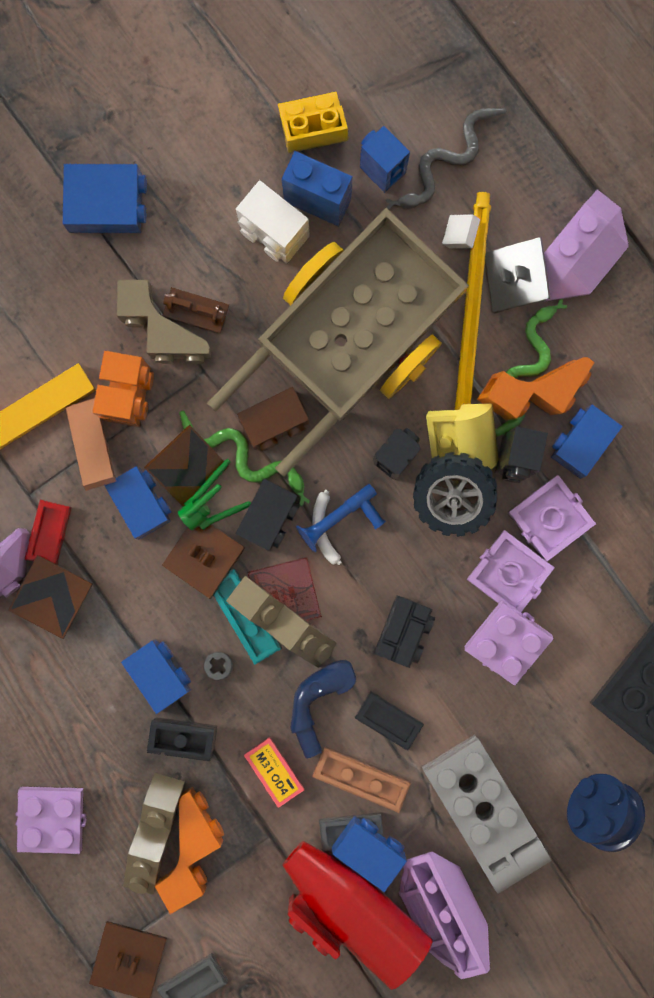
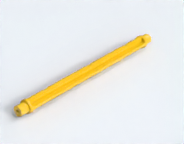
(473, 303)

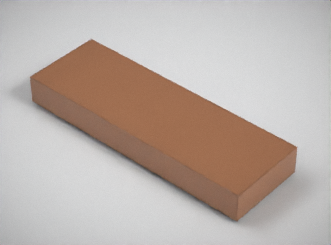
(90, 445)
(361, 779)

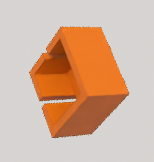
(127, 390)

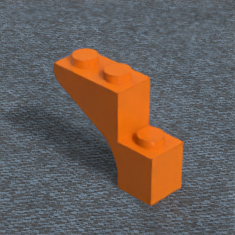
(550, 392)
(197, 839)

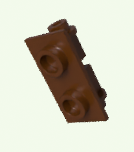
(195, 310)

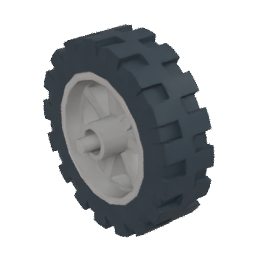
(452, 520)

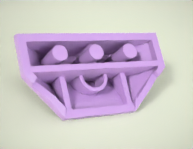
(586, 248)
(13, 561)
(448, 912)

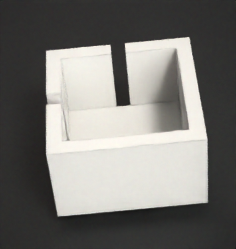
(273, 222)

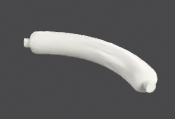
(323, 542)

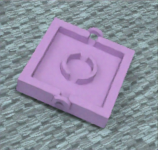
(551, 518)
(510, 572)
(508, 642)
(50, 820)

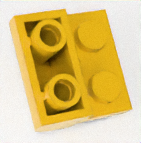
(313, 122)

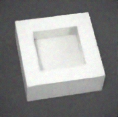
(461, 231)

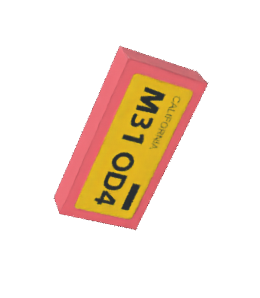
(274, 772)

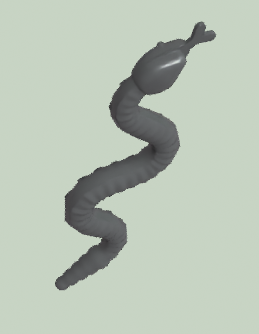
(412, 200)

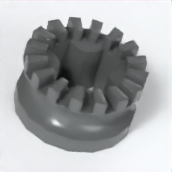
(208, 666)

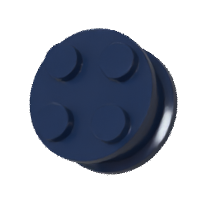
(606, 813)

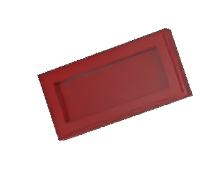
(48, 531)

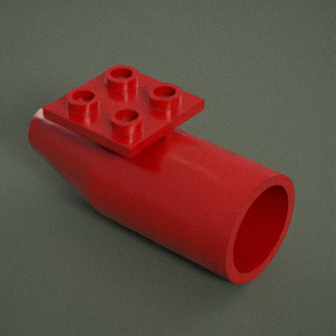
(347, 909)

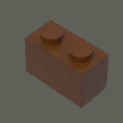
(274, 419)

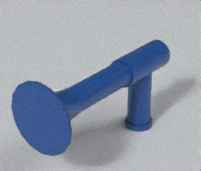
(359, 500)

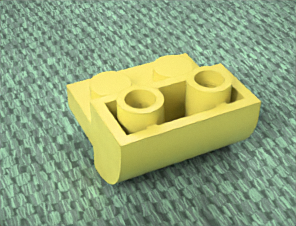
(464, 431)

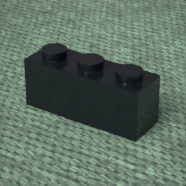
(521, 454)

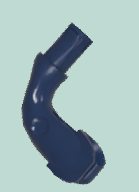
(335, 677)

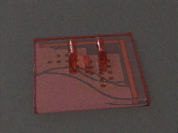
(291, 585)

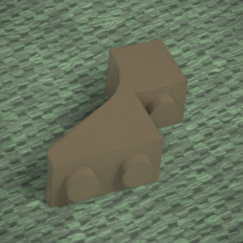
(164, 338)
(281, 622)
(152, 834)

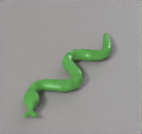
(541, 316)
(294, 479)

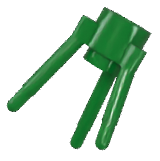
(196, 510)

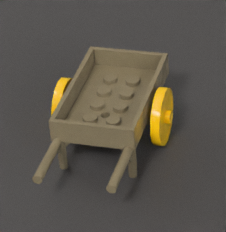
(377, 298)

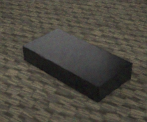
(389, 720)

